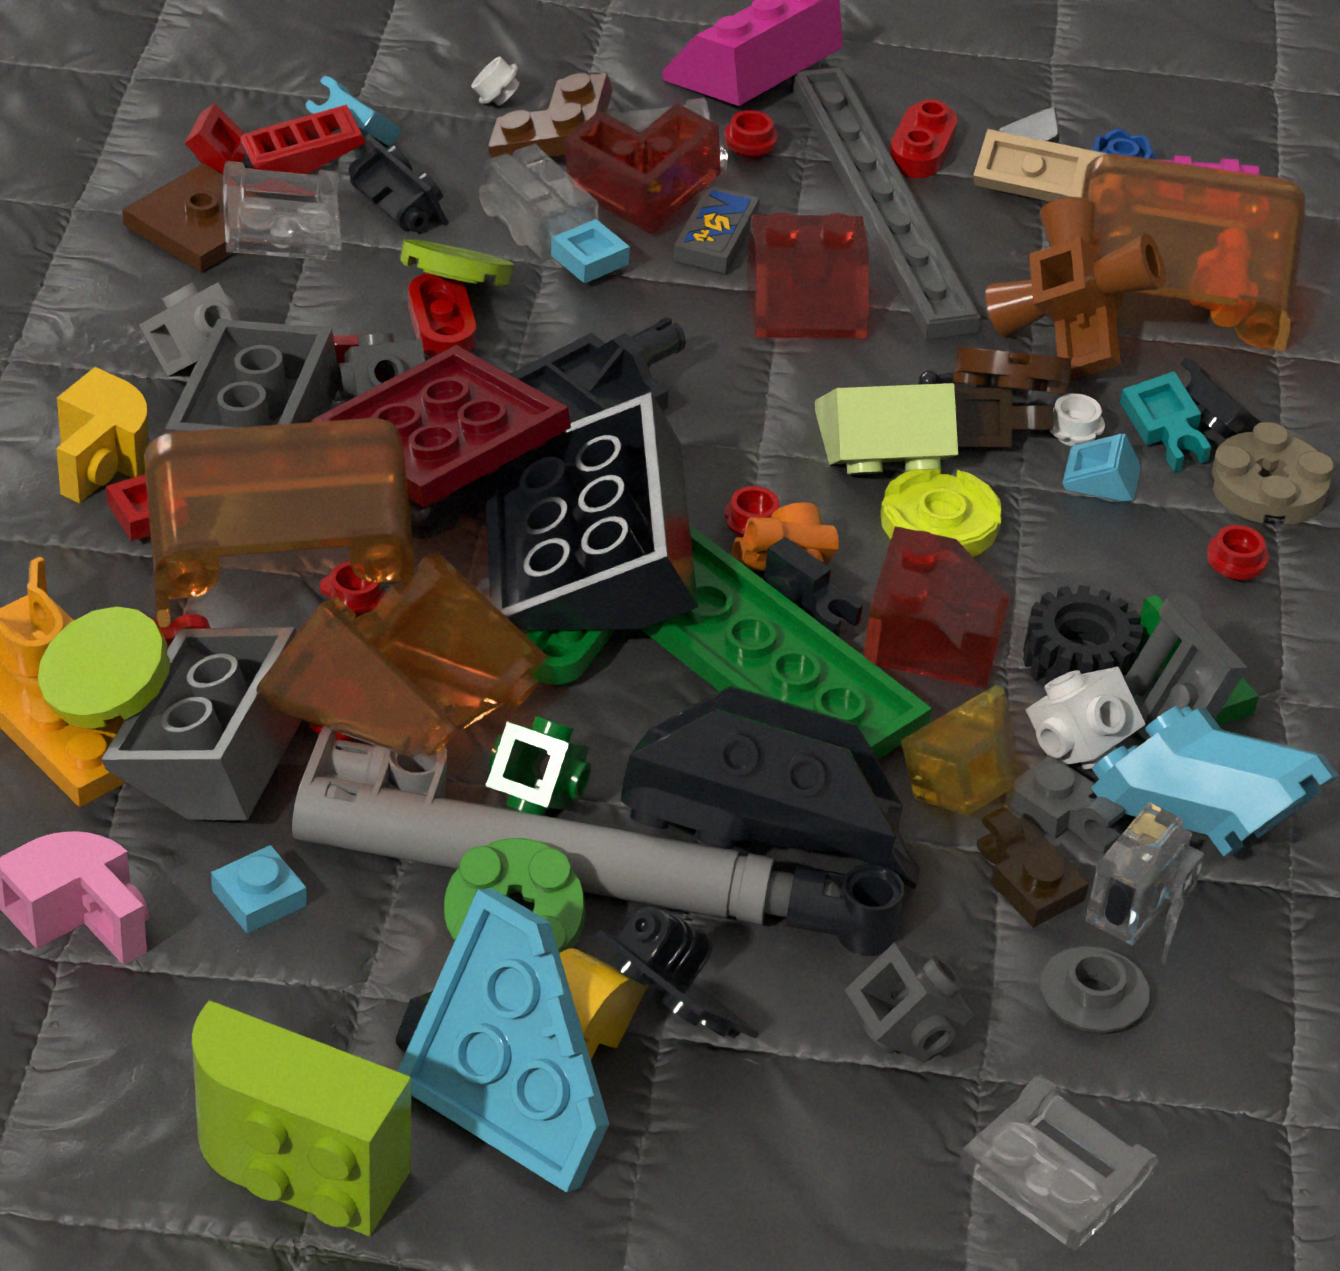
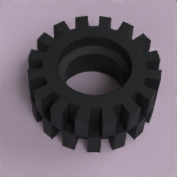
(1082, 618)

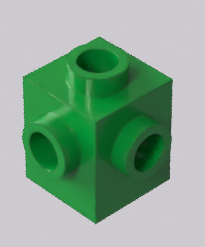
(517, 763)

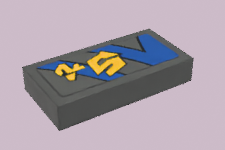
(715, 229)

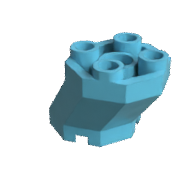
(1212, 777)

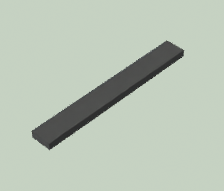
(886, 204)

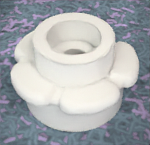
(496, 82)
(1077, 419)

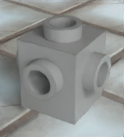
(186, 324)

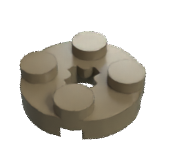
(1295, 482)

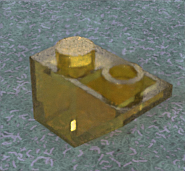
(964, 755)

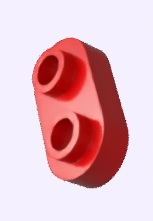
(924, 138)
(441, 314)

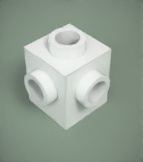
(1085, 716)

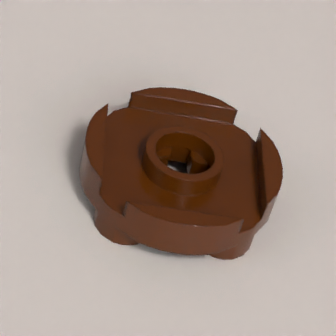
(1012, 370)

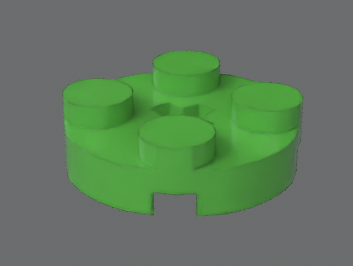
(524, 868)

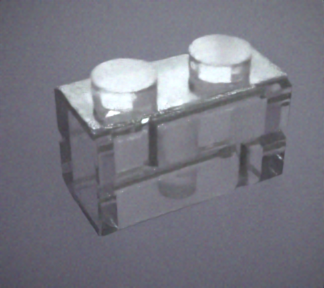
(534, 198)

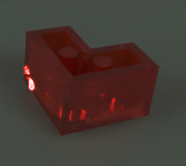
(646, 172)

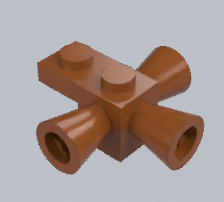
(1076, 287)

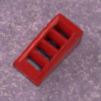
(303, 142)

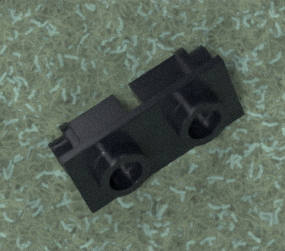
(410, 197)

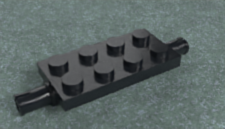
(600, 375)

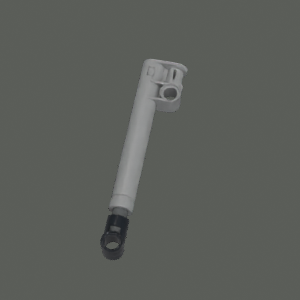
(399, 809)

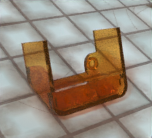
(276, 494)

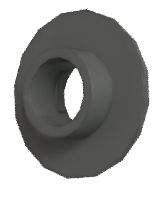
(1089, 1008)

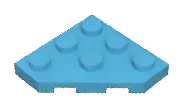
(507, 1045)

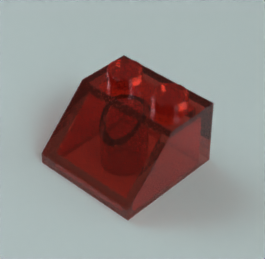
(808, 276)
(935, 611)

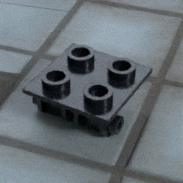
(670, 957)

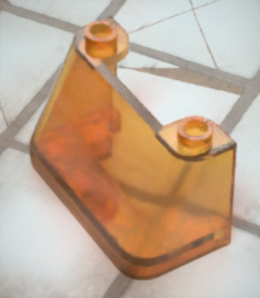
(1218, 231)
(409, 667)

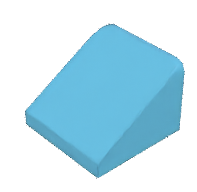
(1103, 469)

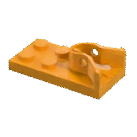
(62, 751)

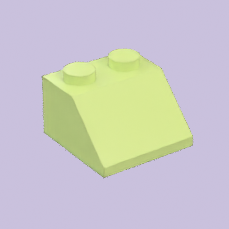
(888, 425)

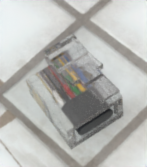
(1142, 875)

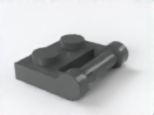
(1199, 672)

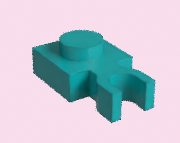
(1166, 413)

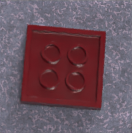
(457, 420)

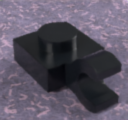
(1220, 410)
(807, 585)

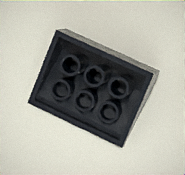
(593, 526)

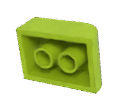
(300, 1119)

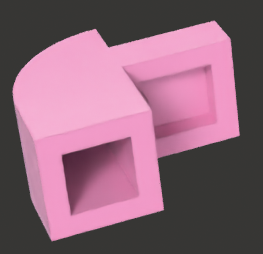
(70, 883)

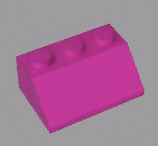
(757, 48)

